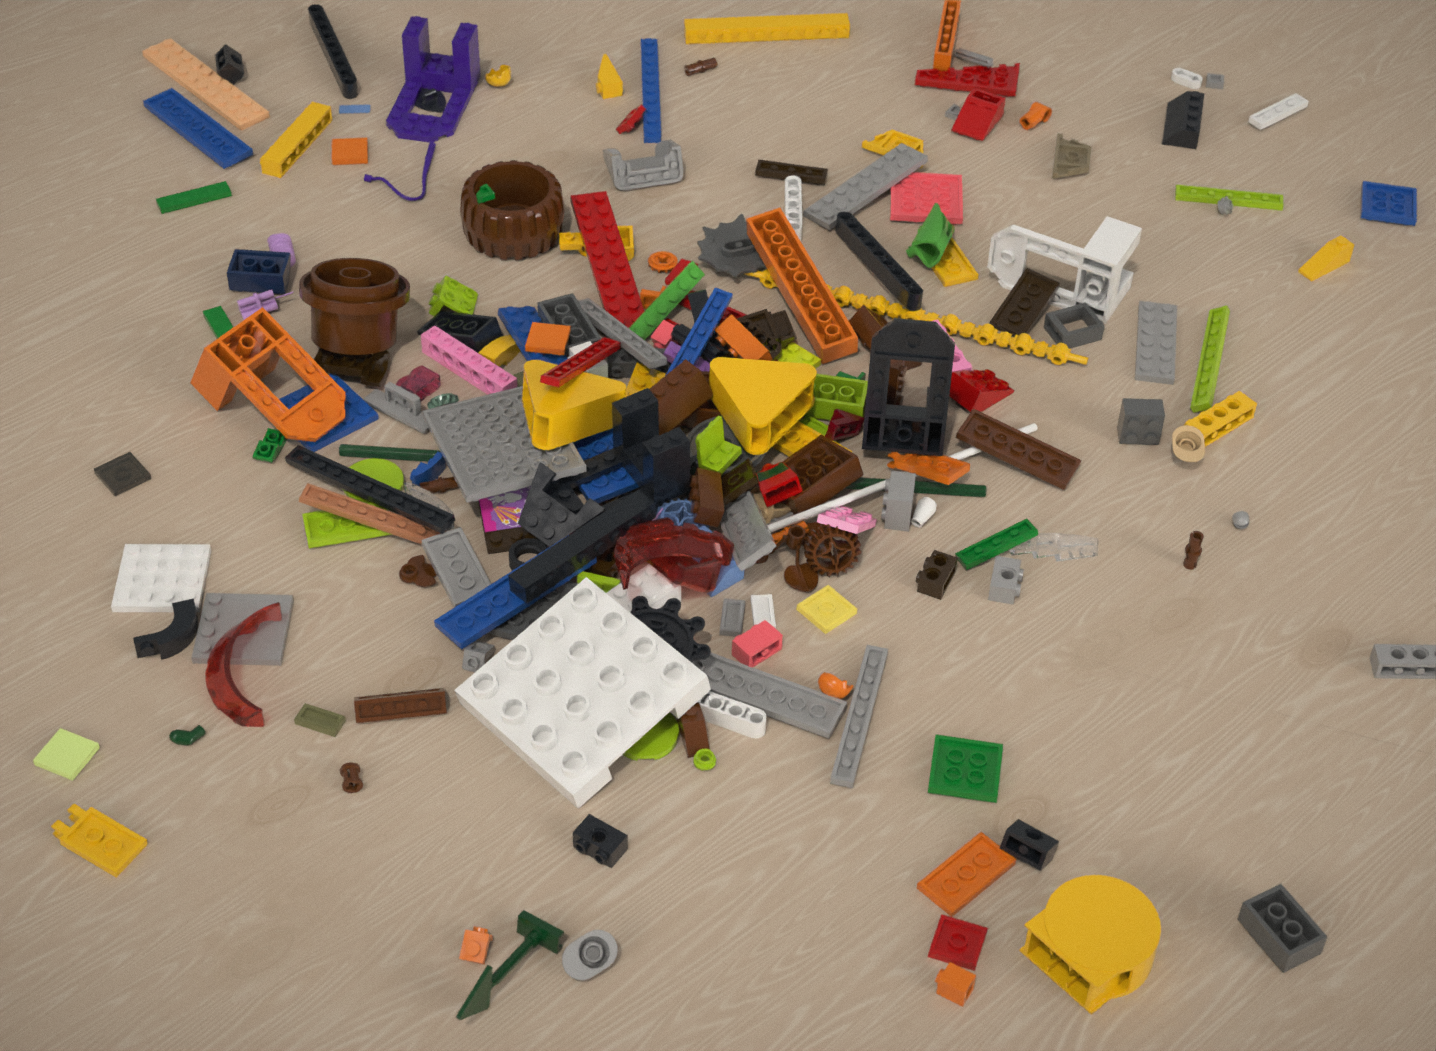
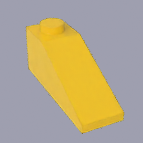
(609, 81)
(1328, 258)

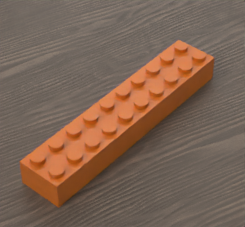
(802, 286)

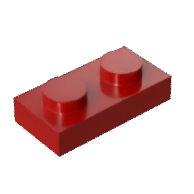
(633, 117)

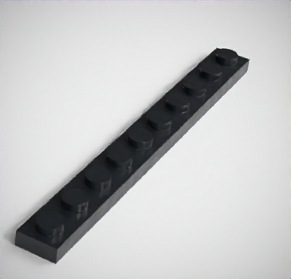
(370, 489)

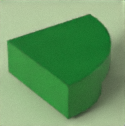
(485, 194)

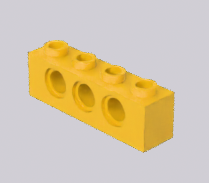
(1224, 417)

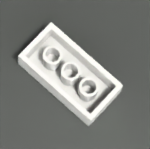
(646, 583)

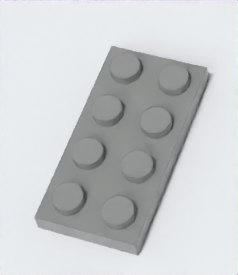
(455, 565)

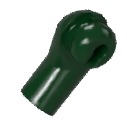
(185, 737)

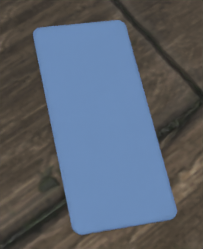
(354, 108)

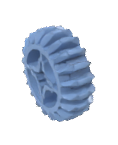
(679, 512)

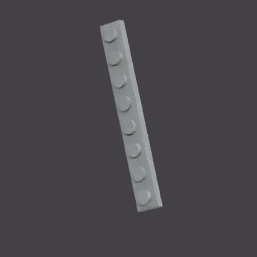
(617, 331)
(859, 716)

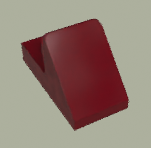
(843, 425)

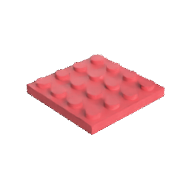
(918, 192)

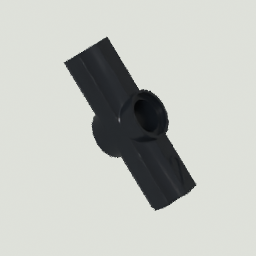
(711, 350)

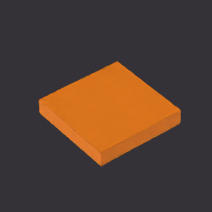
(349, 151)
(547, 338)

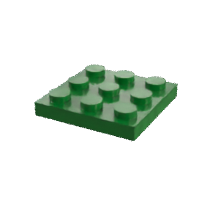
(965, 768)

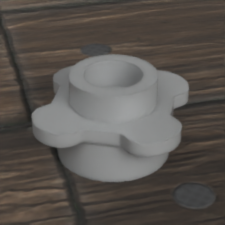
(1225, 206)

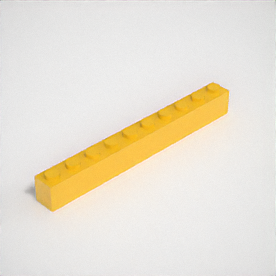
(766, 28)

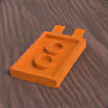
(937, 468)

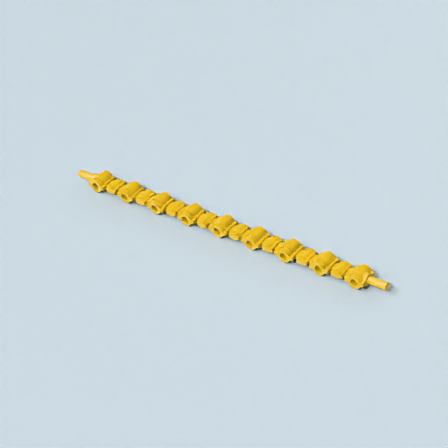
(983, 334)

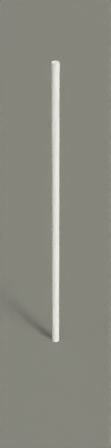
(866, 491)

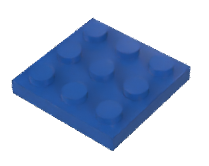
(1389, 203)

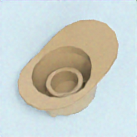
(1188, 443)

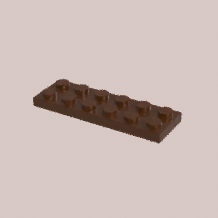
(1018, 449)

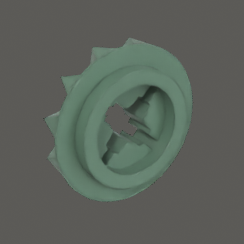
(443, 399)

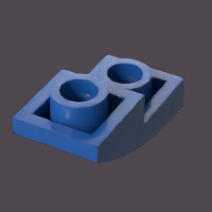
(430, 471)

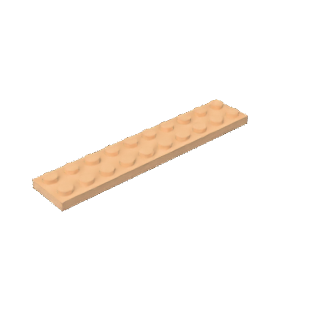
(206, 84)

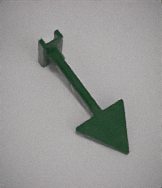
(535, 932)

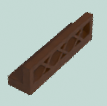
(400, 705)

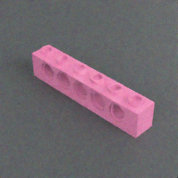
(465, 362)

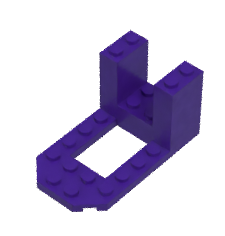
(444, 73)

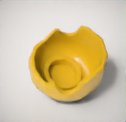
(500, 77)

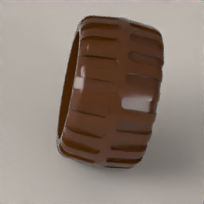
(522, 216)

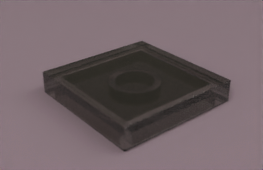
(122, 473)

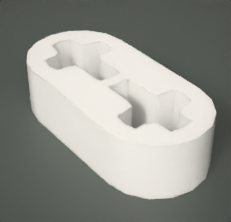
(1186, 78)

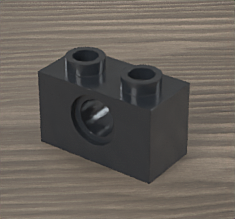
(229, 64)
(600, 841)
(1029, 844)

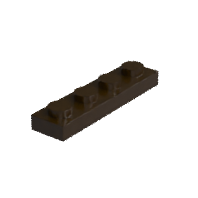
(783, 170)

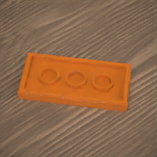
(966, 874)

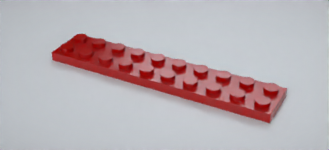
(607, 256)

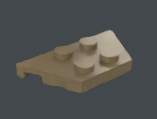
(1070, 158)

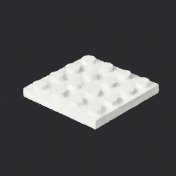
(160, 575)

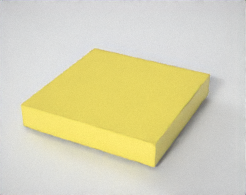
(826, 609)

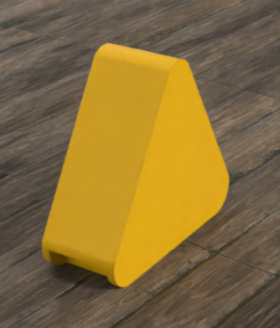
(761, 398)
(567, 412)

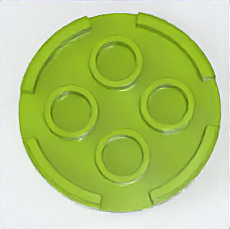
(380, 470)
(657, 741)

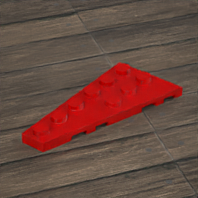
(995, 80)

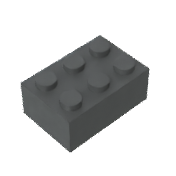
(1282, 928)

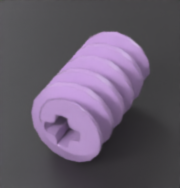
(282, 243)

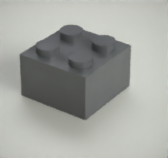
(1140, 421)

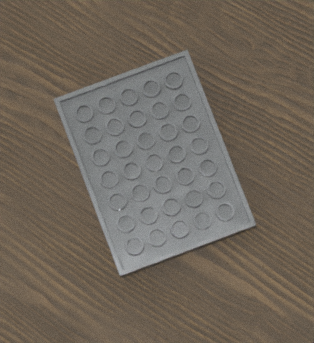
(491, 445)

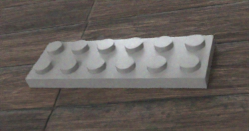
(1156, 342)
(746, 530)

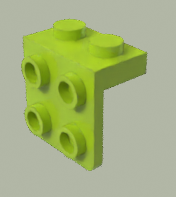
(452, 295)

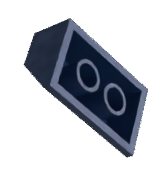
(259, 271)

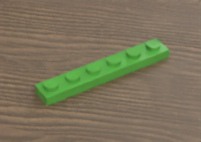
(667, 300)

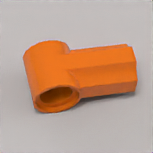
(1036, 114)

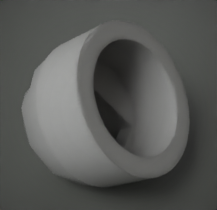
(1241, 519)

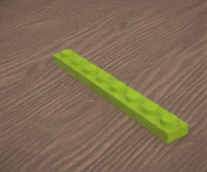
(1210, 359)

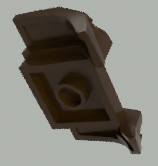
(775, 325)
(370, 367)

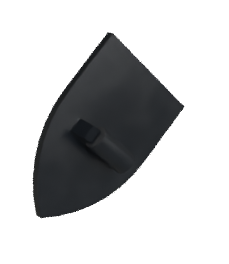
(431, 100)

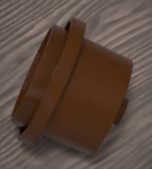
(354, 304)

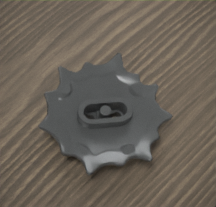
(730, 248)

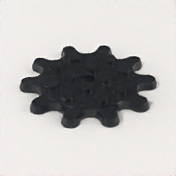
(671, 628)

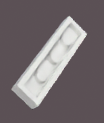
(1278, 111)

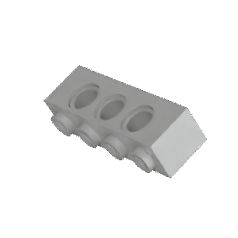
(1403, 661)

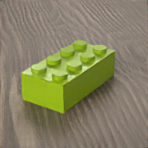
(838, 393)

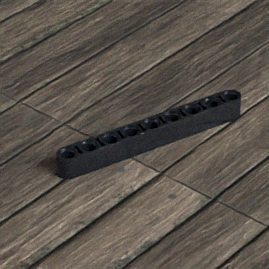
(333, 51)
(879, 261)

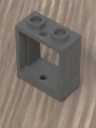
(1057, 331)

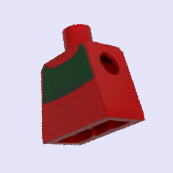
(777, 483)

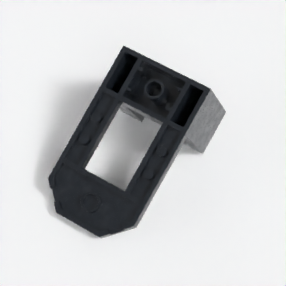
(908, 427)
(653, 460)

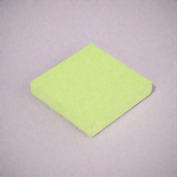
(66, 754)

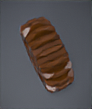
(814, 550)

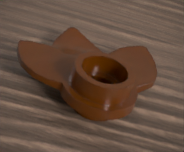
(418, 572)

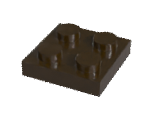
(738, 481)

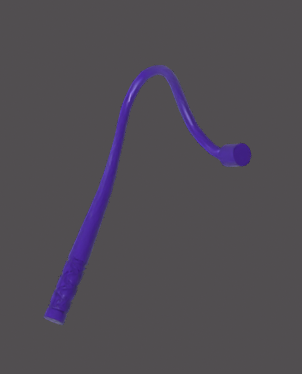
(429, 155)

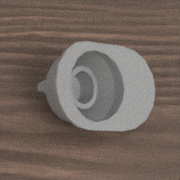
(589, 954)

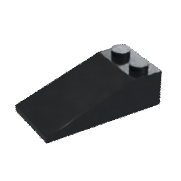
(469, 329)

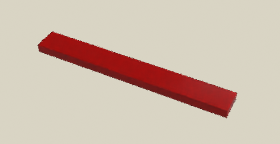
(580, 362)

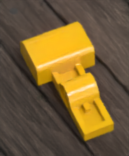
(573, 241)

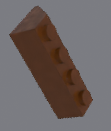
(866, 323)
(680, 395)

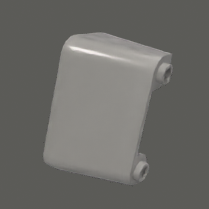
(644, 172)

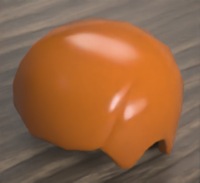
(833, 686)

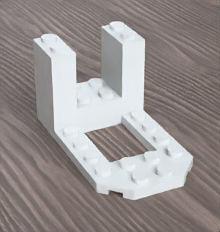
(1100, 272)

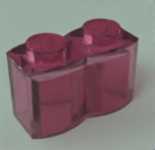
(420, 382)

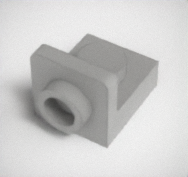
(476, 655)

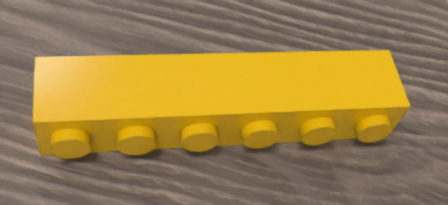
(296, 139)

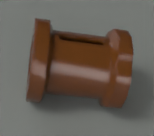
(350, 778)

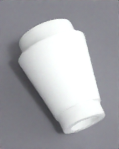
(924, 510)

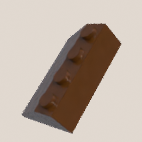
(822, 472)

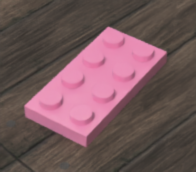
(847, 520)

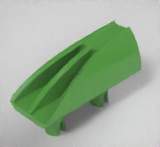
(932, 238)

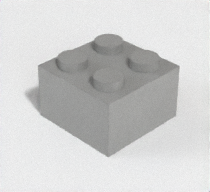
(898, 500)

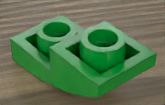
(270, 446)

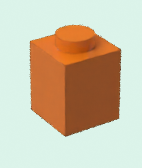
(955, 983)

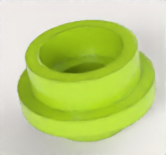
(704, 759)

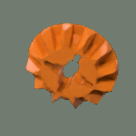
(667, 260)

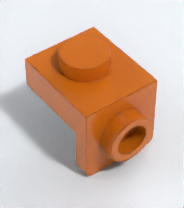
(475, 945)

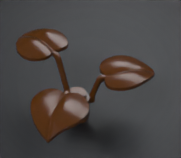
(798, 576)

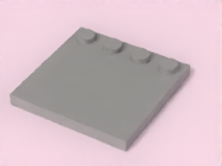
(226, 610)

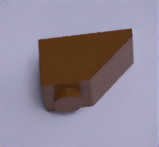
(693, 730)

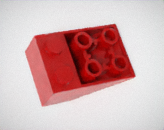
(979, 114)
(978, 389)

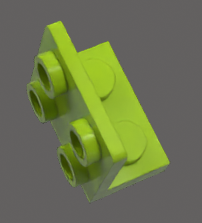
(713, 450)

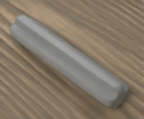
(974, 57)

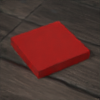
(957, 942)

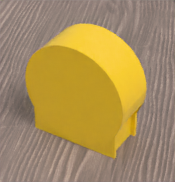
(1095, 939)

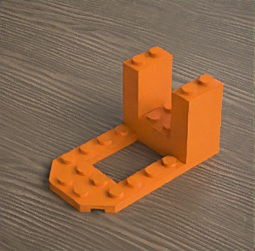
(250, 354)

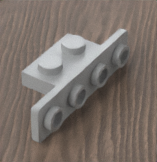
(400, 405)

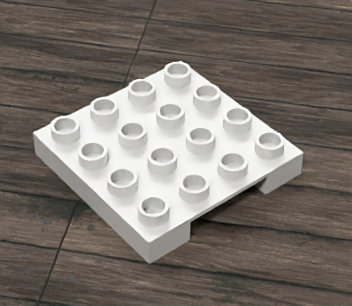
(581, 690)

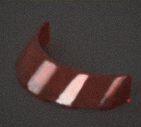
(666, 540)
(218, 675)

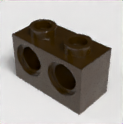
(937, 574)

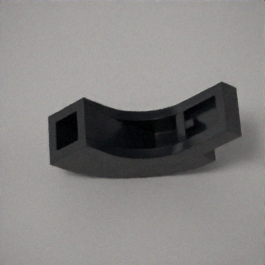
(174, 637)

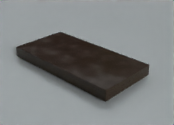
(1024, 303)

